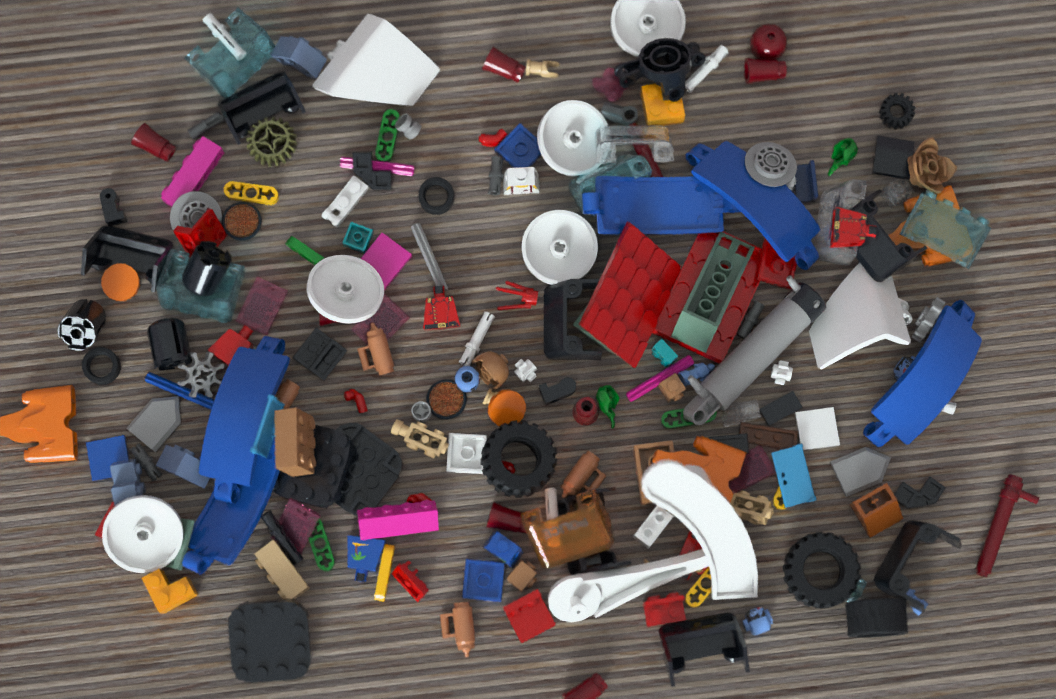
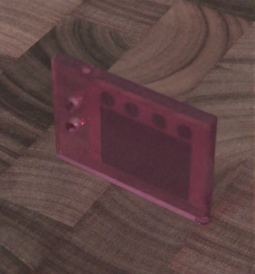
(261, 306)
(388, 317)
(754, 469)
(298, 524)

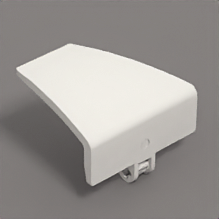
(377, 66)
(857, 316)

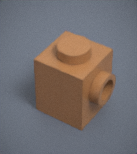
(672, 388)
(523, 576)

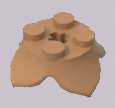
(928, 168)

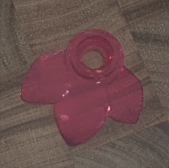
(609, 84)

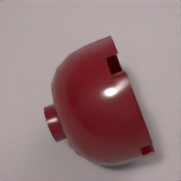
(768, 42)

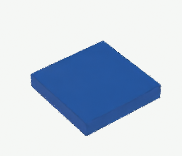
(519, 148)
(104, 453)
(483, 580)

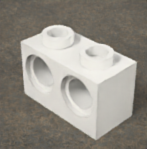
(653, 526)

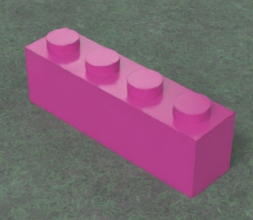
(194, 171)
(397, 519)

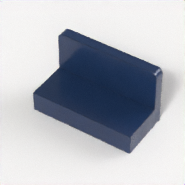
(806, 183)

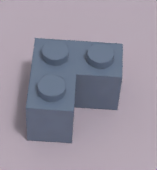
(299, 54)
(182, 464)
(126, 480)

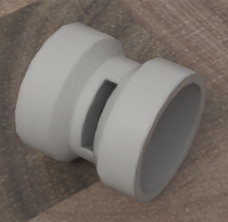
(408, 126)
(423, 409)

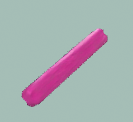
(400, 169)
(654, 381)

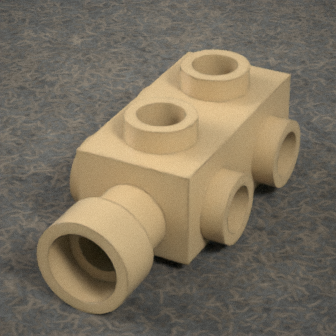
(426, 440)
(752, 509)

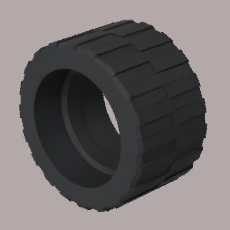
(876, 617)

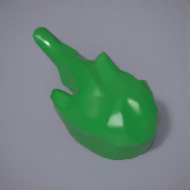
(844, 152)
(607, 399)

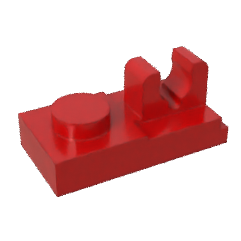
(409, 581)

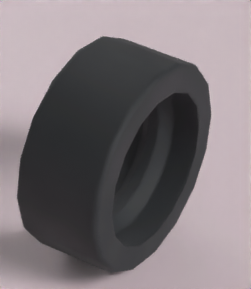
(438, 181)
(116, 367)

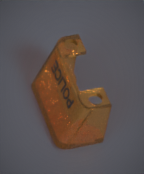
(570, 534)

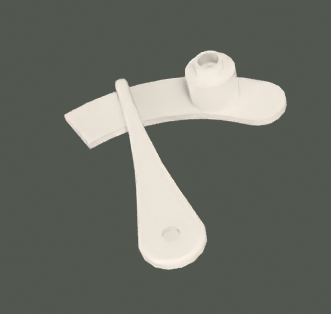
(710, 517)

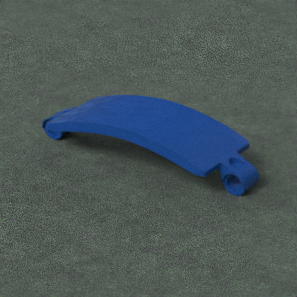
(656, 205)
(770, 209)
(929, 379)
(238, 415)
(225, 526)

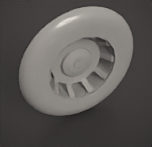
(765, 161)
(194, 213)

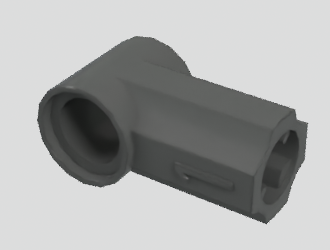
(617, 113)

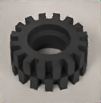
(889, 118)

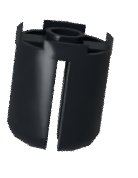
(206, 269)
(82, 324)
(169, 343)

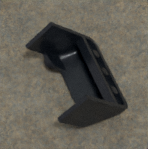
(258, 102)
(122, 246)
(879, 253)
(556, 342)
(596, 562)
(889, 573)
(701, 639)

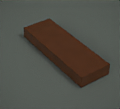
(769, 436)

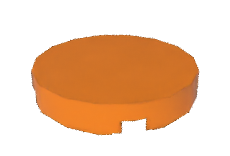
(120, 282)
(506, 407)

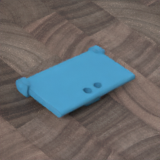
(267, 428)
(796, 475)

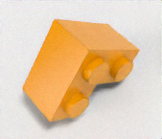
(659, 111)
(167, 595)

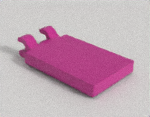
(386, 258)

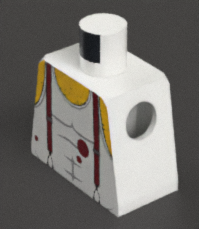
(521, 181)

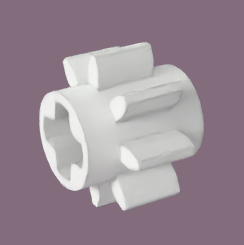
(525, 370)
(781, 372)

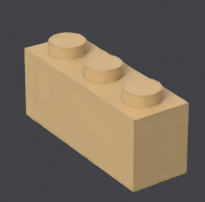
(281, 571)

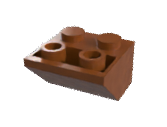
(877, 510)

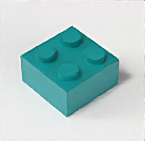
(358, 237)
(664, 353)

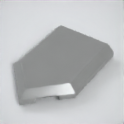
(156, 421)
(860, 470)

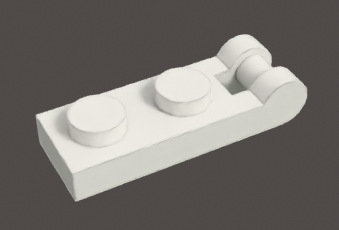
(345, 201)

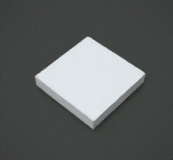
(817, 428)
(465, 453)

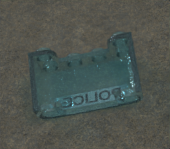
(222, 68)
(627, 165)
(946, 228)
(175, 296)

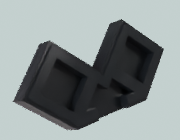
(374, 178)
(926, 496)

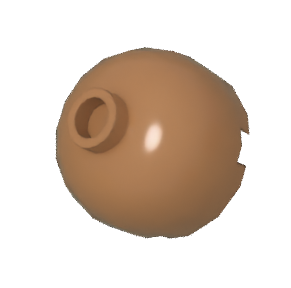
(492, 368)

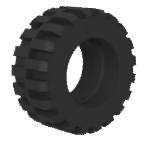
(536, 441)
(845, 558)

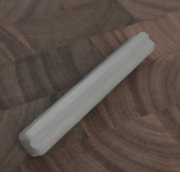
(428, 255)

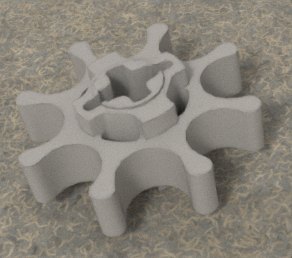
(927, 319)
(194, 371)

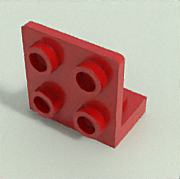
(205, 229)
(664, 610)
(529, 616)

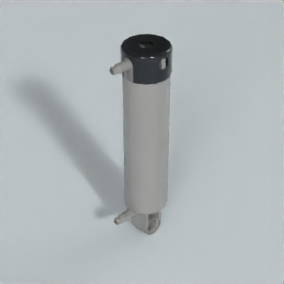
(755, 352)

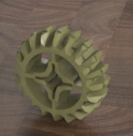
(288, 137)

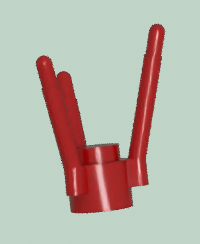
(528, 295)

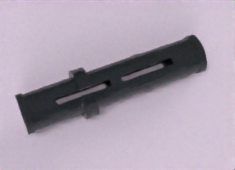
(276, 530)

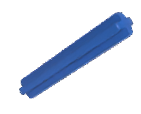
(178, 390)

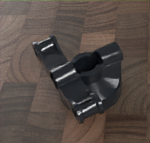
(665, 63)

